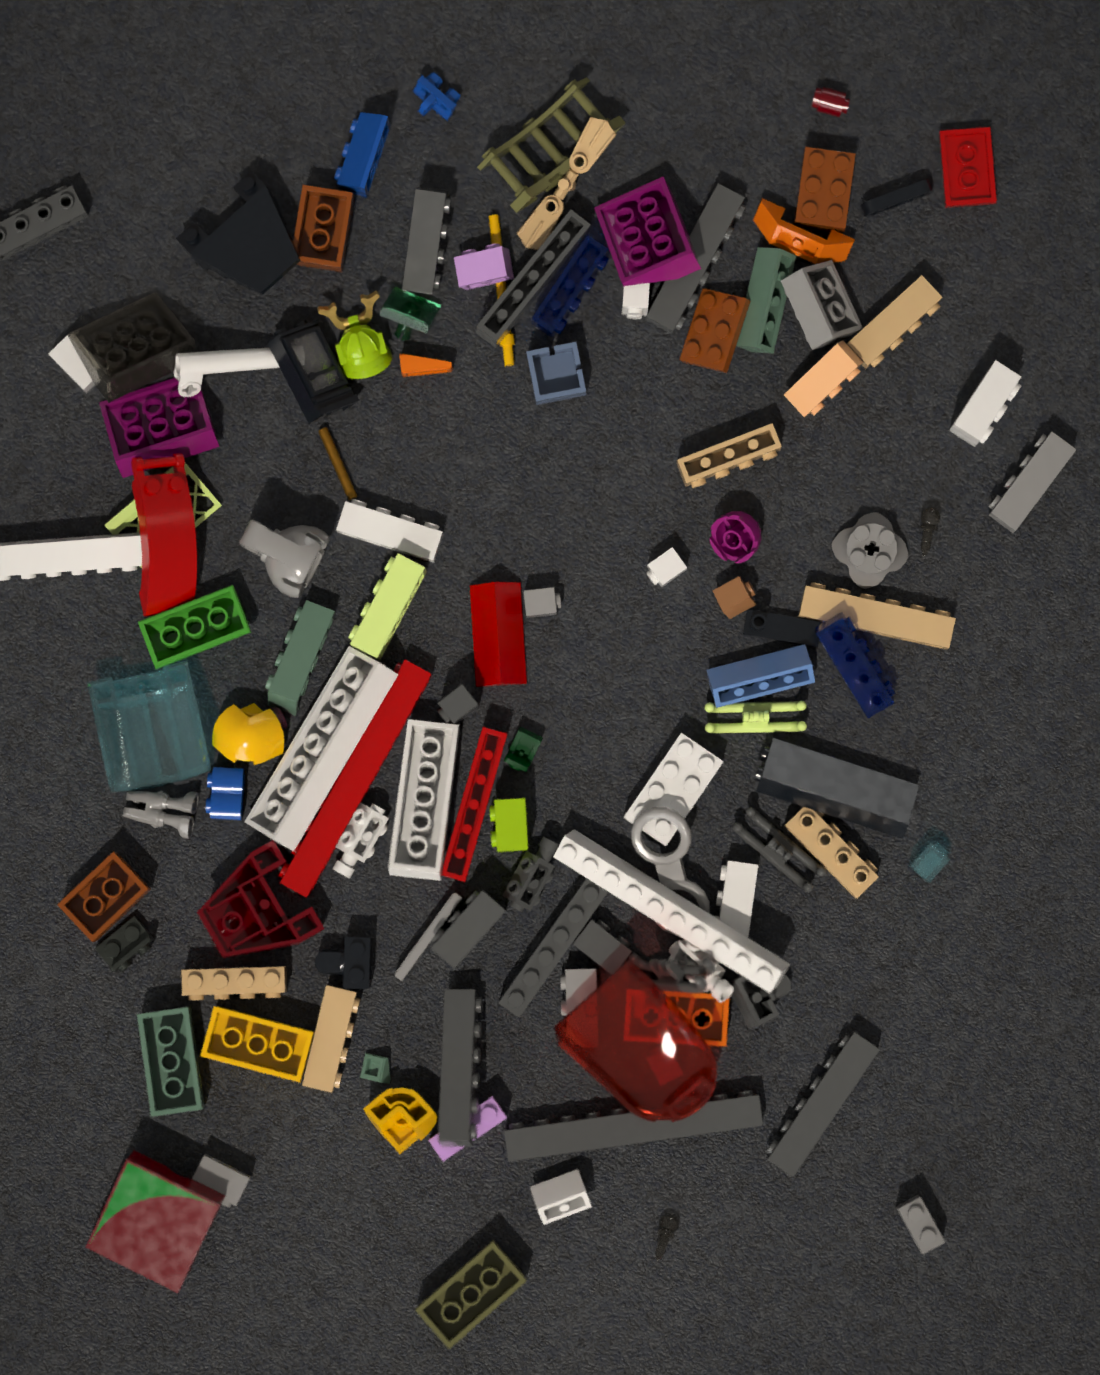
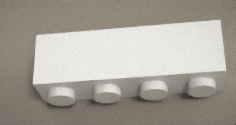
(390, 531)
(737, 895)

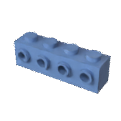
(760, 676)

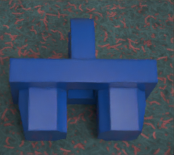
(433, 98)

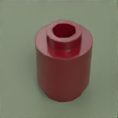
(830, 101)

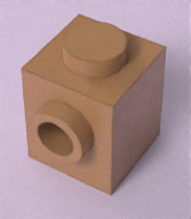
(735, 597)

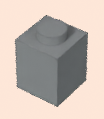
(541, 602)

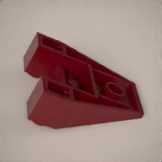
(246, 914)

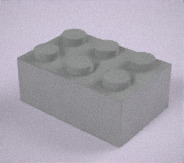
(821, 304)

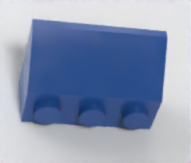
(362, 153)

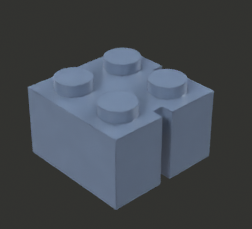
(555, 375)

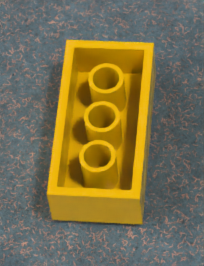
(257, 1043)

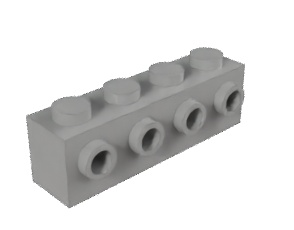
(1032, 481)

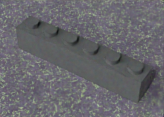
(706, 238)
(533, 278)
(553, 947)
(459, 1067)
(822, 1104)

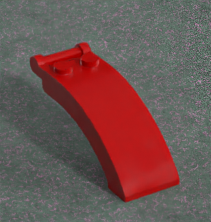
(165, 534)

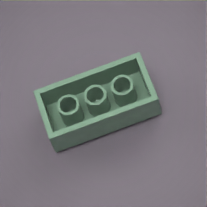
(170, 1061)

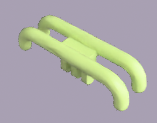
(756, 717)

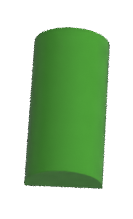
(194, 627)

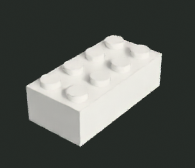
(675, 785)

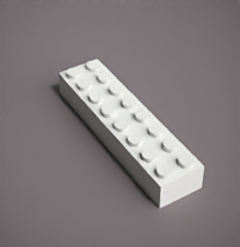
(321, 748)

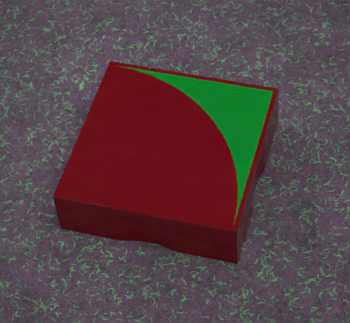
(155, 1221)

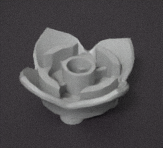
(866, 569)

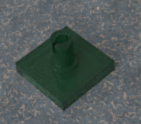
(409, 312)

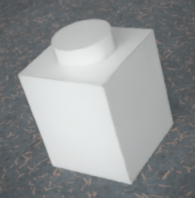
(665, 568)

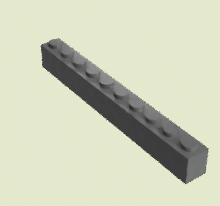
(626, 1128)

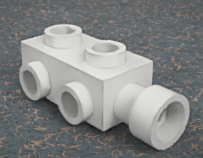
(359, 837)
(686, 953)

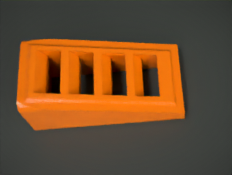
(417, 365)

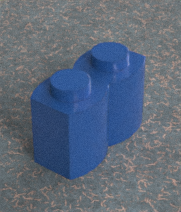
(226, 793)

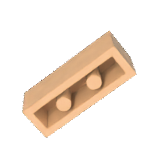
(824, 379)

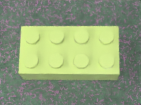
(388, 606)

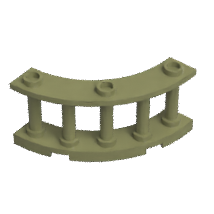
(525, 195)

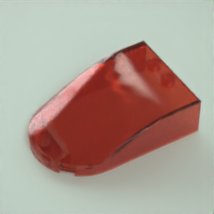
(640, 1047)

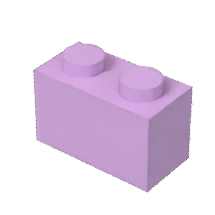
(483, 267)

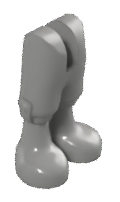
(154, 813)

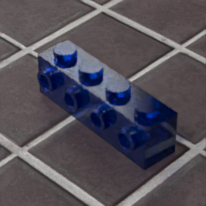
(569, 287)
(855, 664)

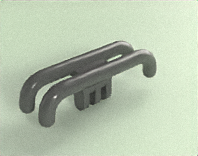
(779, 849)
(671, 974)

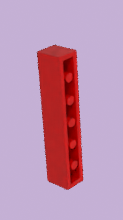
(474, 804)

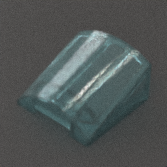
(149, 728)

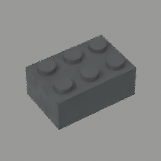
(467, 928)

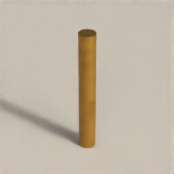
(337, 463)

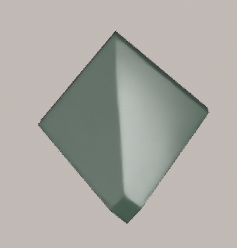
(376, 1068)

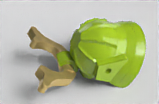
(361, 349)

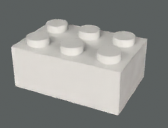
(986, 404)

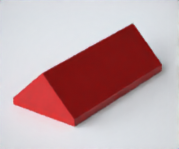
(498, 634)

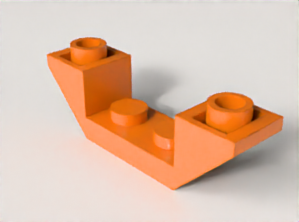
(797, 240)

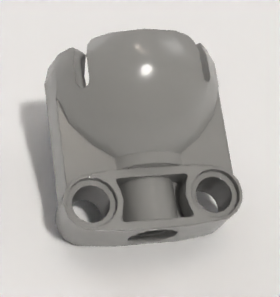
(288, 554)

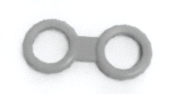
(669, 865)

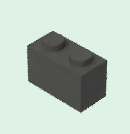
(457, 705)
(602, 946)

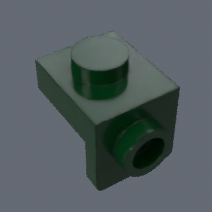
(523, 749)

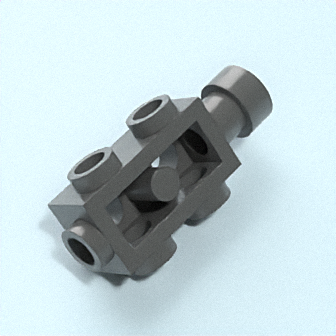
(531, 877)

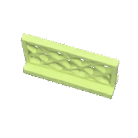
(129, 512)

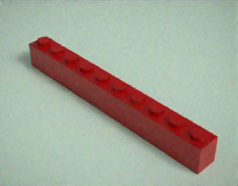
(355, 780)

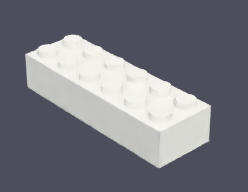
(424, 800)

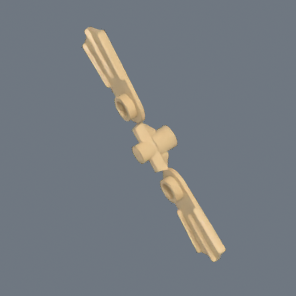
(590, 146)

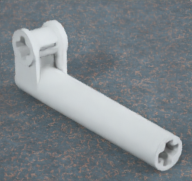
(192, 365)

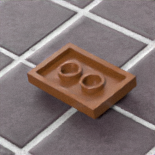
(714, 330)

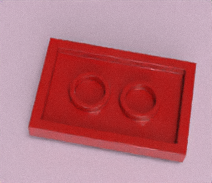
(967, 167)

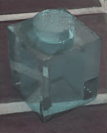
(930, 861)

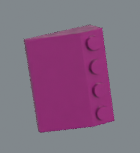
(647, 235)
(157, 424)

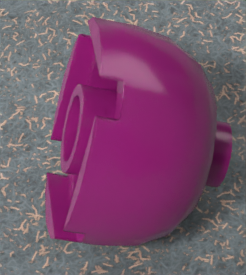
(735, 536)

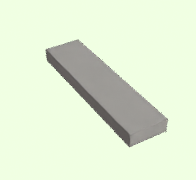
(428, 935)

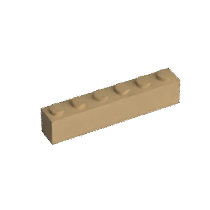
(878, 617)

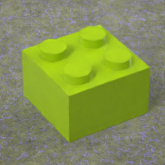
(510, 825)

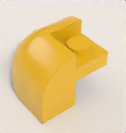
(248, 734)
(401, 1117)

